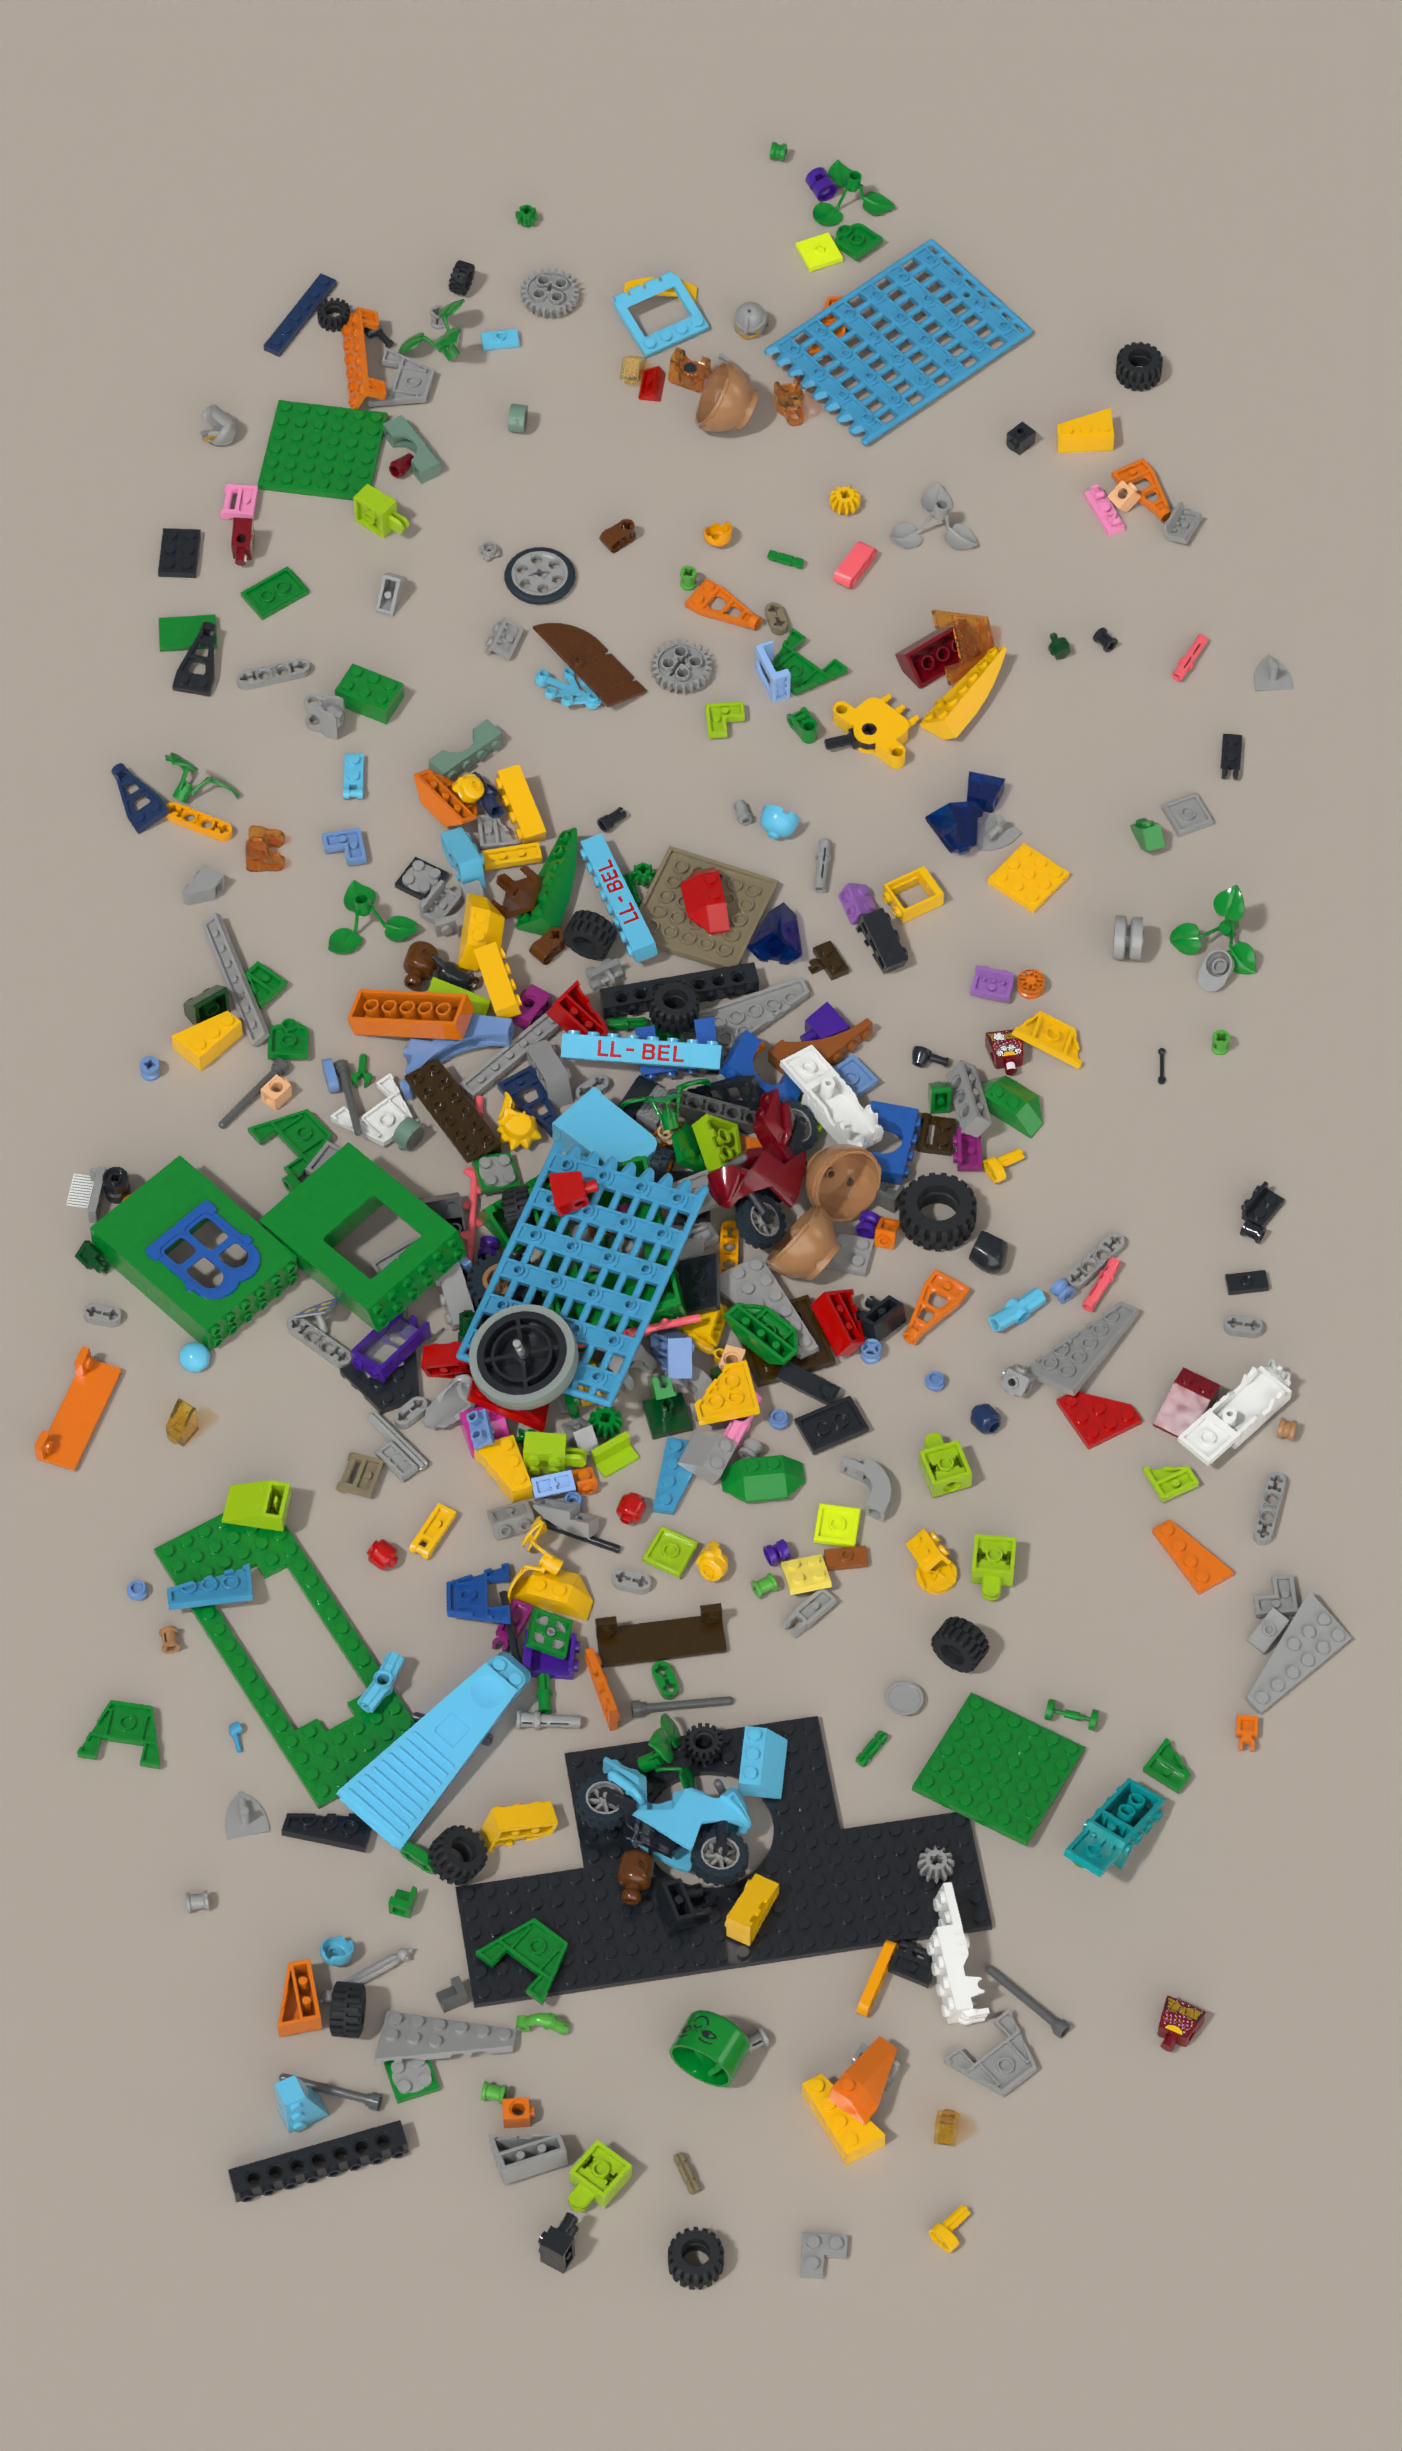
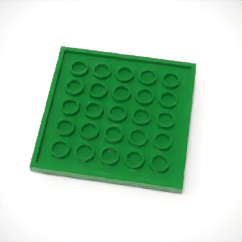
(321, 450)
(998, 1769)

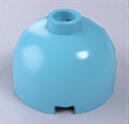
(777, 822)

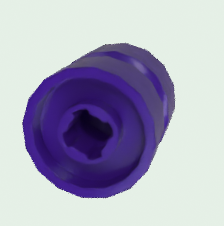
(821, 184)

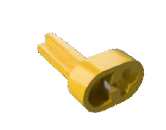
(995, 1166)
(942, 2233)

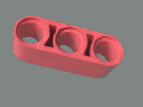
(854, 564)

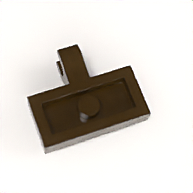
(829, 960)

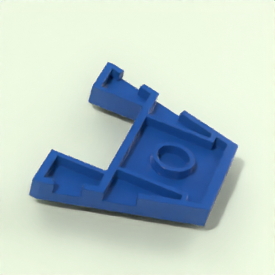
(469, 1597)

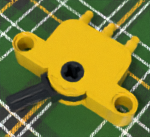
(873, 729)

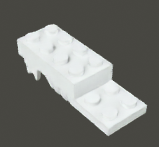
(832, 1099)
(1238, 1413)
(949, 1952)

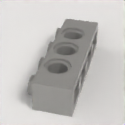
(969, 1099)

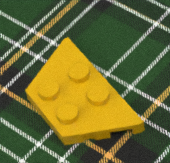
(1051, 1037)

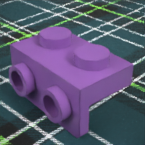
(856, 901)
(992, 984)

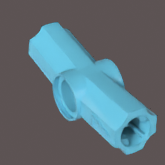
(1017, 1310)
(387, 1673)

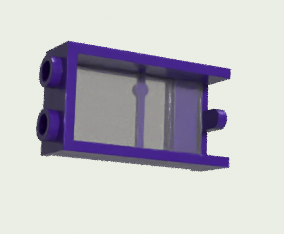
(384, 1351)

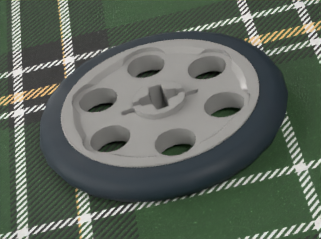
(531, 594)

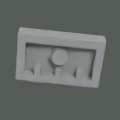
(504, 638)
(511, 1519)

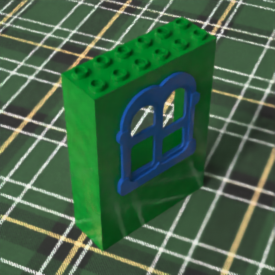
(160, 1218)

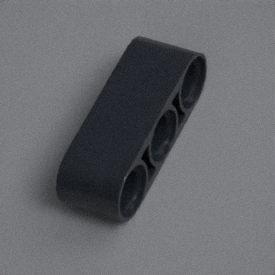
(640, 1088)

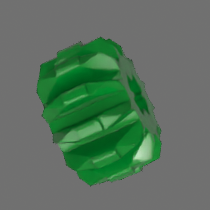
(606, 1422)

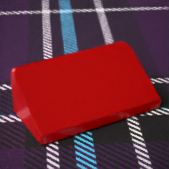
(652, 384)

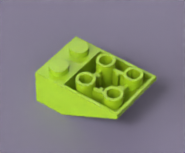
(258, 1504)

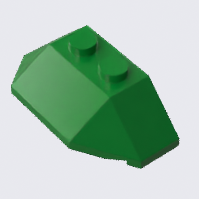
(1013, 1104)
(763, 1332)
(763, 1478)

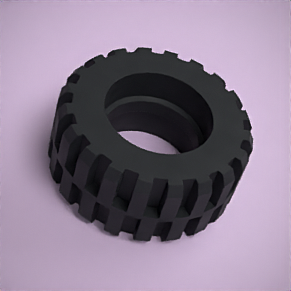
(937, 1233)

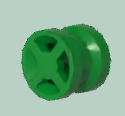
(778, 151)

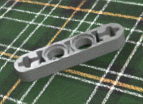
(274, 677)
(1097, 1263)
(317, 1344)
(1268, 1508)

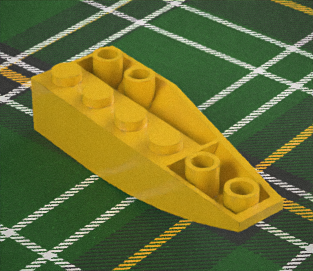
(965, 698)

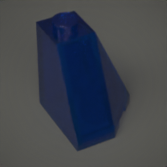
(956, 825)
(777, 937)

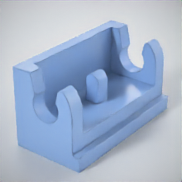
(552, 1484)

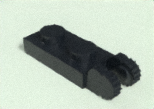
(1231, 754)

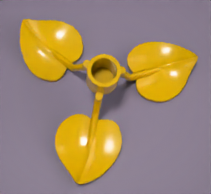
(548, 1561)

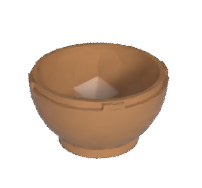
(726, 400)
(827, 1179)
(806, 1246)

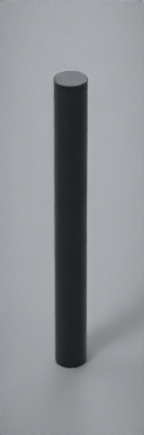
(592, 1540)
(510, 1629)

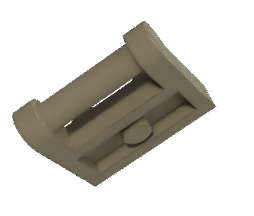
(366, 1477)

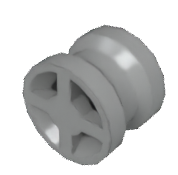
(750, 1449)

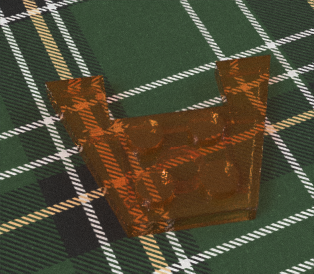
(972, 640)

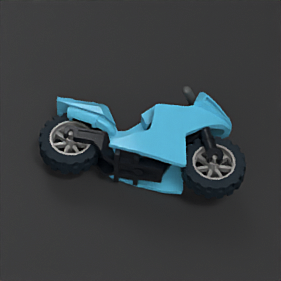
(674, 1830)

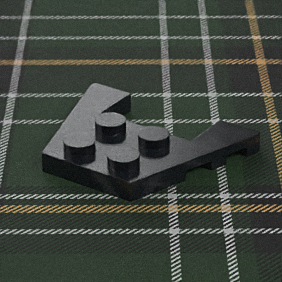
(394, 1392)

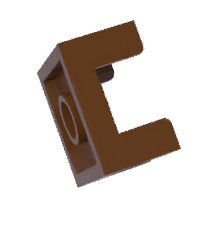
(519, 894)

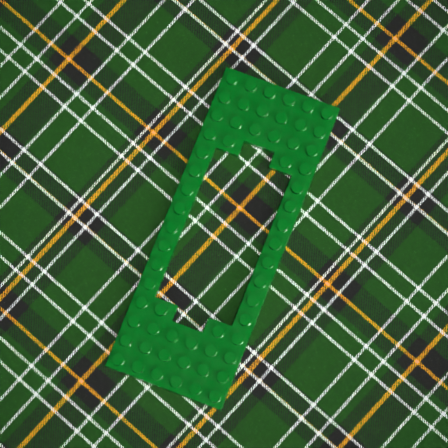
(318, 1757)

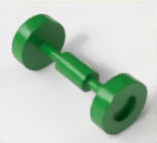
(1071, 1714)

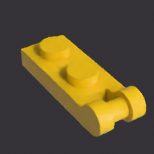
(433, 1531)

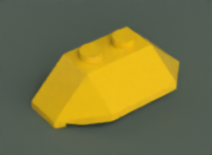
(480, 927)
(558, 1593)

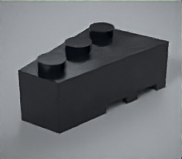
(883, 940)

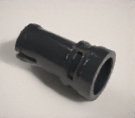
(608, 821)

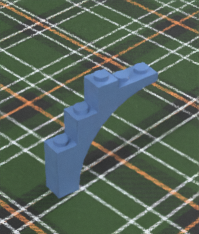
(481, 1032)

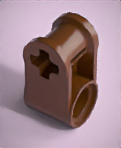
(617, 537)
(548, 946)

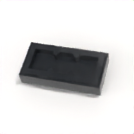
(1246, 1282)

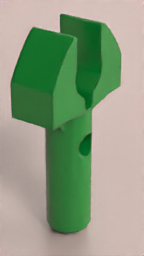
(367, 1077)

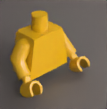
(708, 1332)

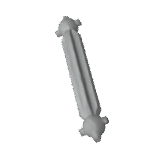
(372, 1971)

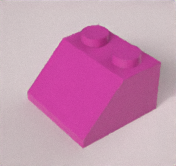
(497, 1421)

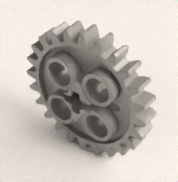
(550, 292)
(681, 666)

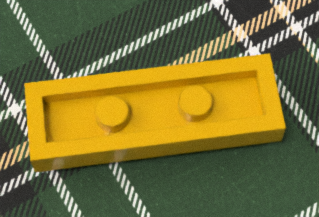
(512, 856)

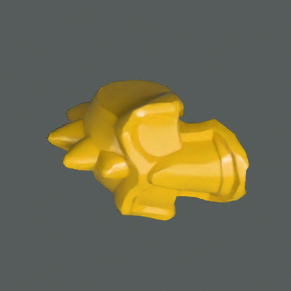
(516, 1126)

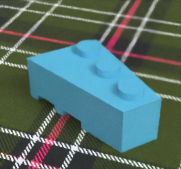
(463, 856)
(298, 2104)

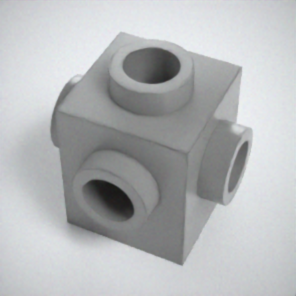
(1017, 1380)

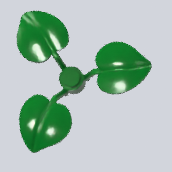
(843, 176)
(446, 341)
(184, 788)
(360, 899)
(1228, 904)
(669, 1117)
(661, 1743)

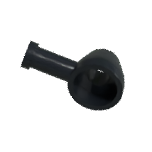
(370, 333)
(923, 1055)

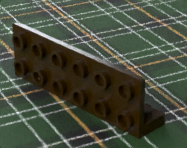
(453, 1111)
(660, 1638)

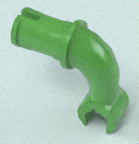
(547, 2020)

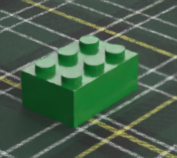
(370, 693)

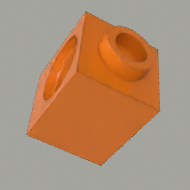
(517, 2121)

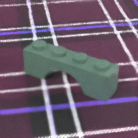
(400, 433)
(485, 740)

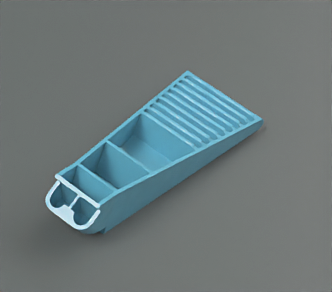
(418, 1768)

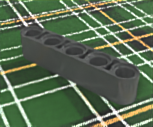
(721, 1109)

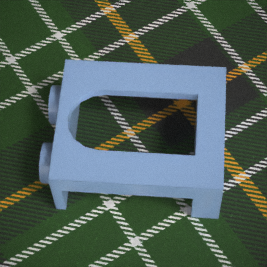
(779, 684)

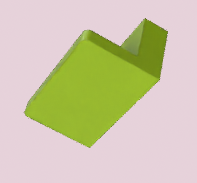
(614, 1455)

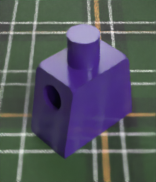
(823, 1024)

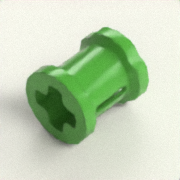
(688, 577)
(1220, 1042)
(764, 1585)
(493, 2092)

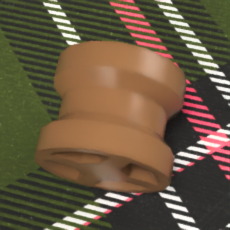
(1286, 1429)

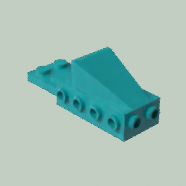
(1116, 1828)

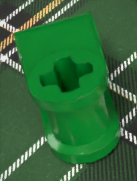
(803, 725)

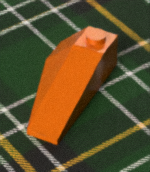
(863, 2083)

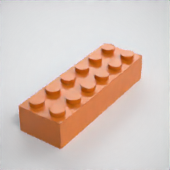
(410, 1014)

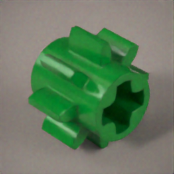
(526, 216)
(643, 874)

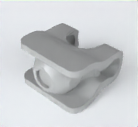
(329, 713)
(641, 1360)

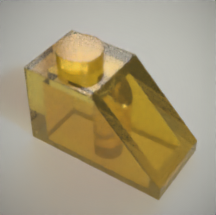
(632, 368)
(182, 1423)
(946, 2127)

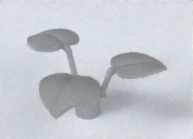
(939, 502)

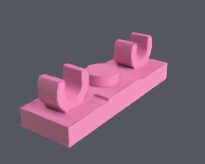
(1104, 510)

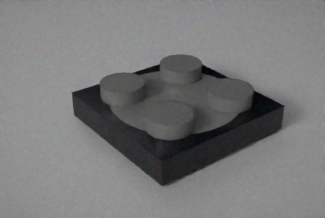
(420, 878)

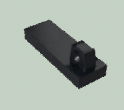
(808, 1383)

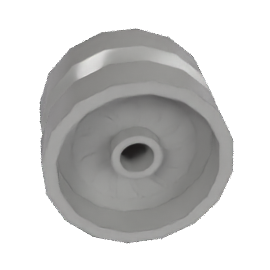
(1127, 937)

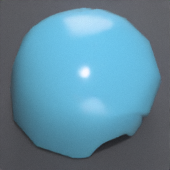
(194, 1357)
(337, 1951)

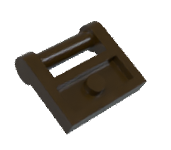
(942, 1138)

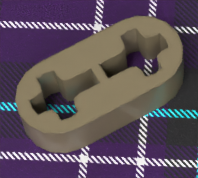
(779, 617)

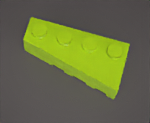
(717, 1140)

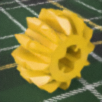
(844, 500)

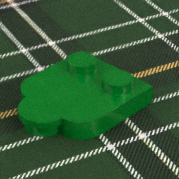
(857, 240)
(288, 1041)
(687, 1149)

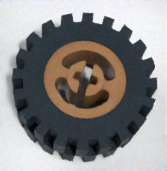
(481, 1275)

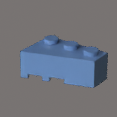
(673, 1351)

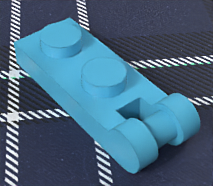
(353, 776)

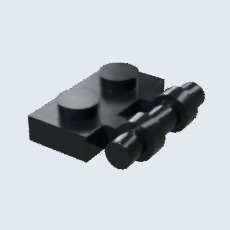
(912, 1968)

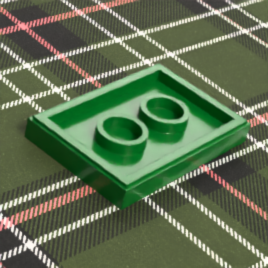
(274, 593)
(181, 631)

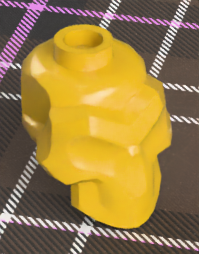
(468, 788)
(712, 1562)

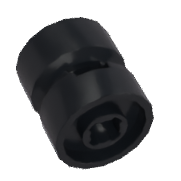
(116, 1184)

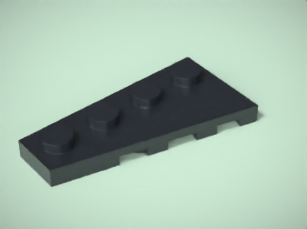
(332, 1830)

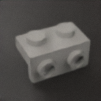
(1181, 524)
(439, 902)

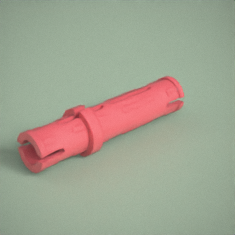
(1181, 670)
(1105, 1278)

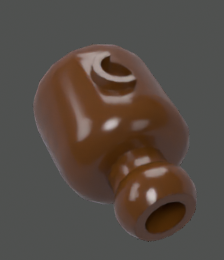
(419, 964)
(635, 1875)

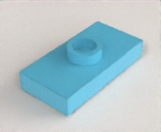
(500, 339)

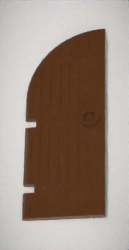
(588, 660)

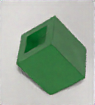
(403, 1902)

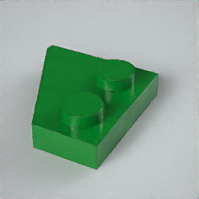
(264, 984)
(1167, 1768)

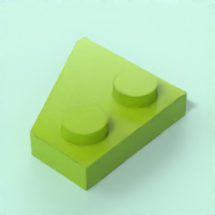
(1171, 1481)

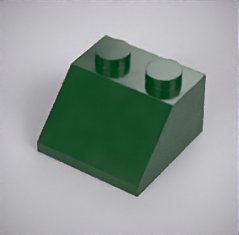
(207, 1004)

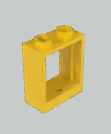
(926, 881)

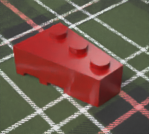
(575, 1013)
(839, 1321)
(441, 1361)

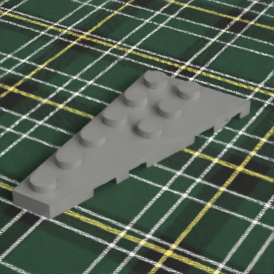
(754, 1010)

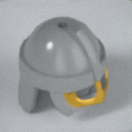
(750, 319)
(222, 424)

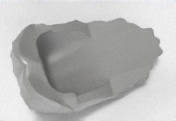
(448, 1404)

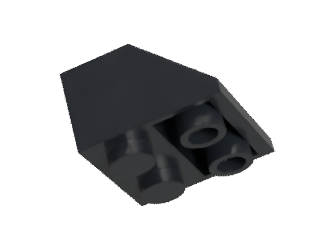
(449, 1208)

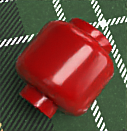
(631, 1508)
(382, 1554)

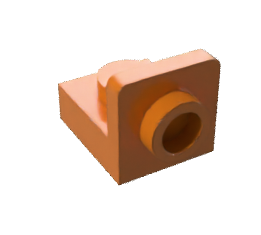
(886, 1233)
(585, 1481)

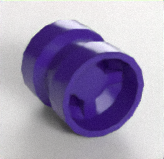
(867, 1224)
(488, 1244)
(776, 1552)

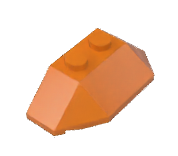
(441, 801)

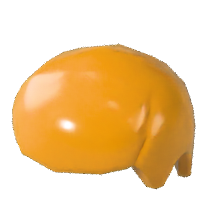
(718, 535)

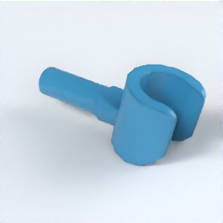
(234, 1730)

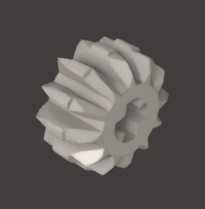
(935, 1864)

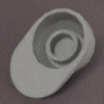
(1215, 970)

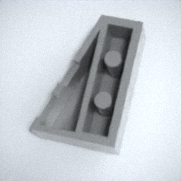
(550, 1072)
(453, 1295)
(527, 2155)

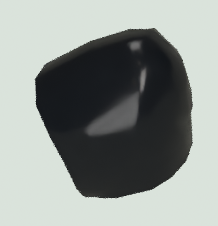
(989, 1253)

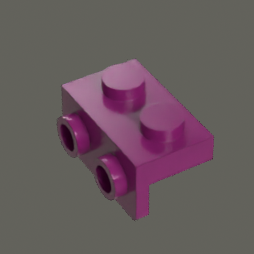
(968, 1152)

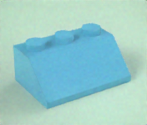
(762, 1763)

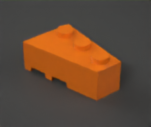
(300, 2003)

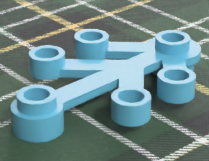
(568, 690)

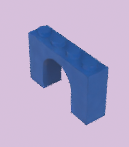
(705, 1031)
(740, 1063)
(903, 1123)

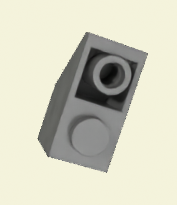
(204, 887)

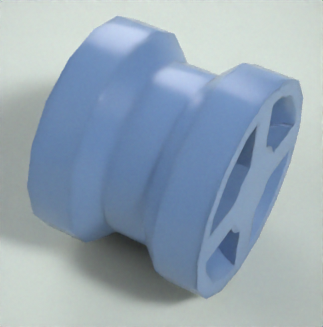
(153, 1072)
(1063, 1290)
(871, 1345)

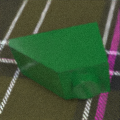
(939, 1097)

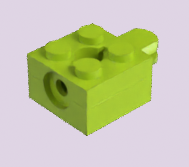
(378, 512)
(549, 1453)
(944, 1465)
(993, 1564)
(597, 2177)

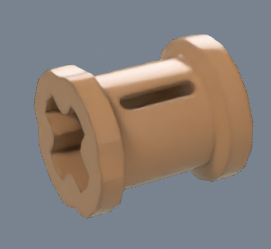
(169, 1638)

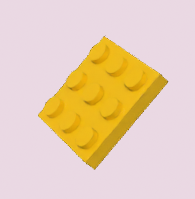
(1028, 878)

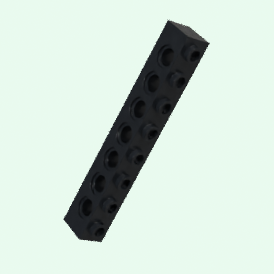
(637, 995)
(326, 2152)

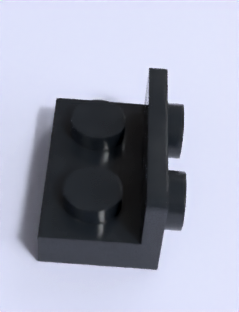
(1261, 1206)

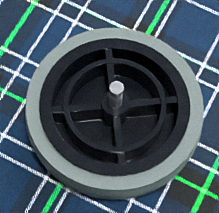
(523, 1357)

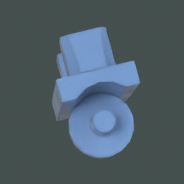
(480, 1428)

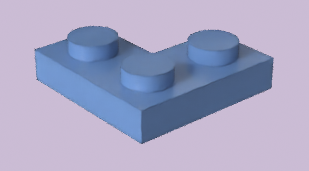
(347, 841)

